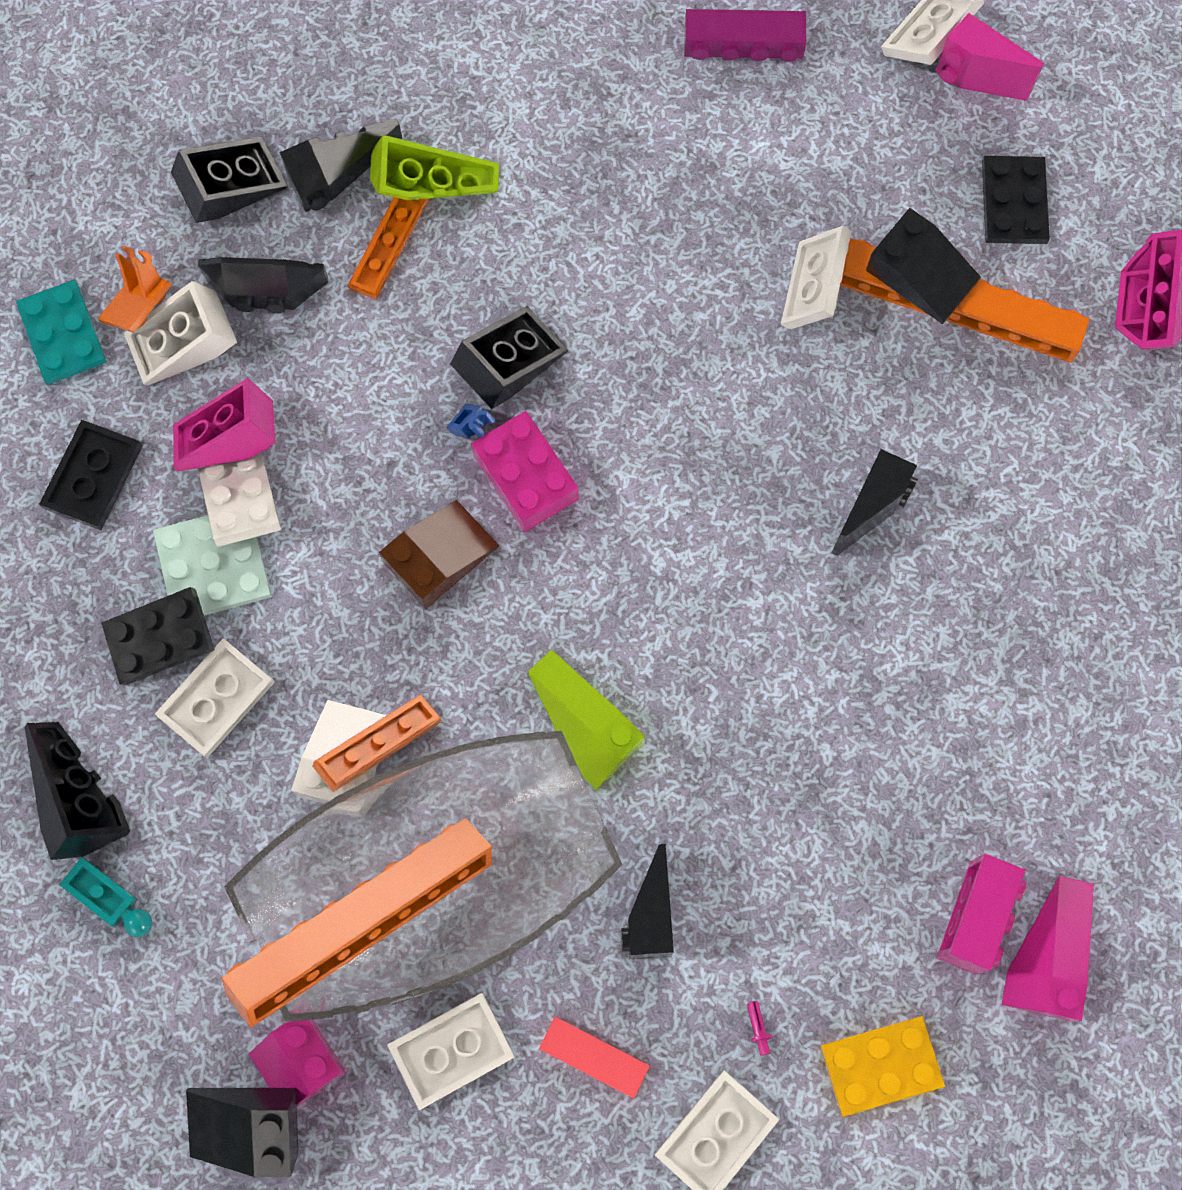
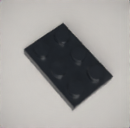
(1015, 200)
(91, 474)
(157, 636)

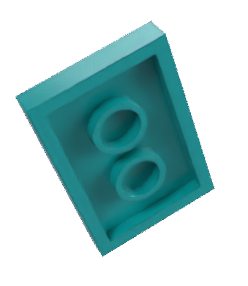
(61, 332)

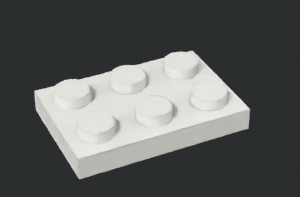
(926, 29)
(816, 278)
(239, 500)
(214, 698)
(450, 1051)
(717, 1135)

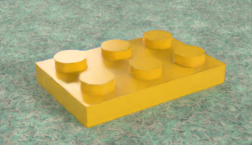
(882, 1066)

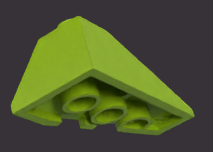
(426, 172)
(592, 726)

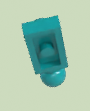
(106, 898)

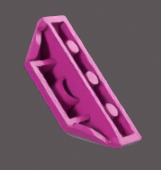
(1152, 293)

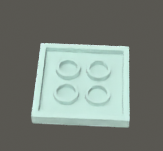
(221, 575)

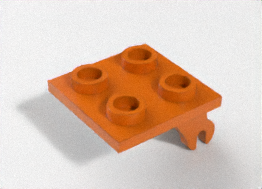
(138, 296)

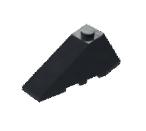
(327, 168)
(70, 805)

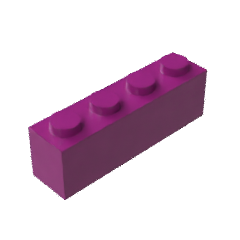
(744, 34)

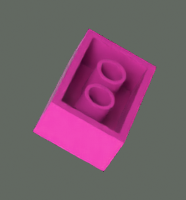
(525, 471)
(982, 915)

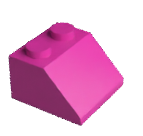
(297, 1058)

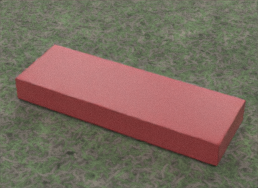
(594, 1057)

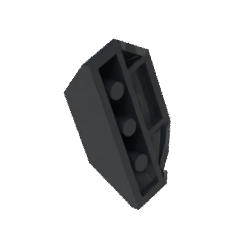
(263, 282)

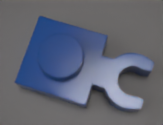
(470, 421)

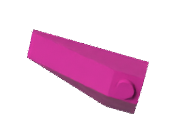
(1053, 961)

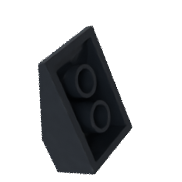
(226, 177)
(923, 266)
(507, 356)
(885, 488)
(650, 921)
(244, 1129)

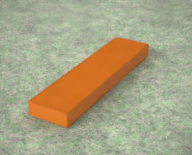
(386, 246)
(376, 743)

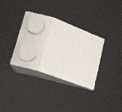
(181, 334)
(336, 725)

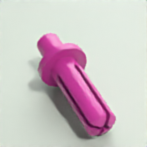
(758, 1027)

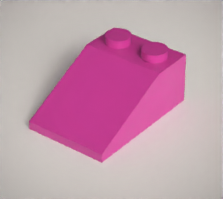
(987, 61)
(225, 429)

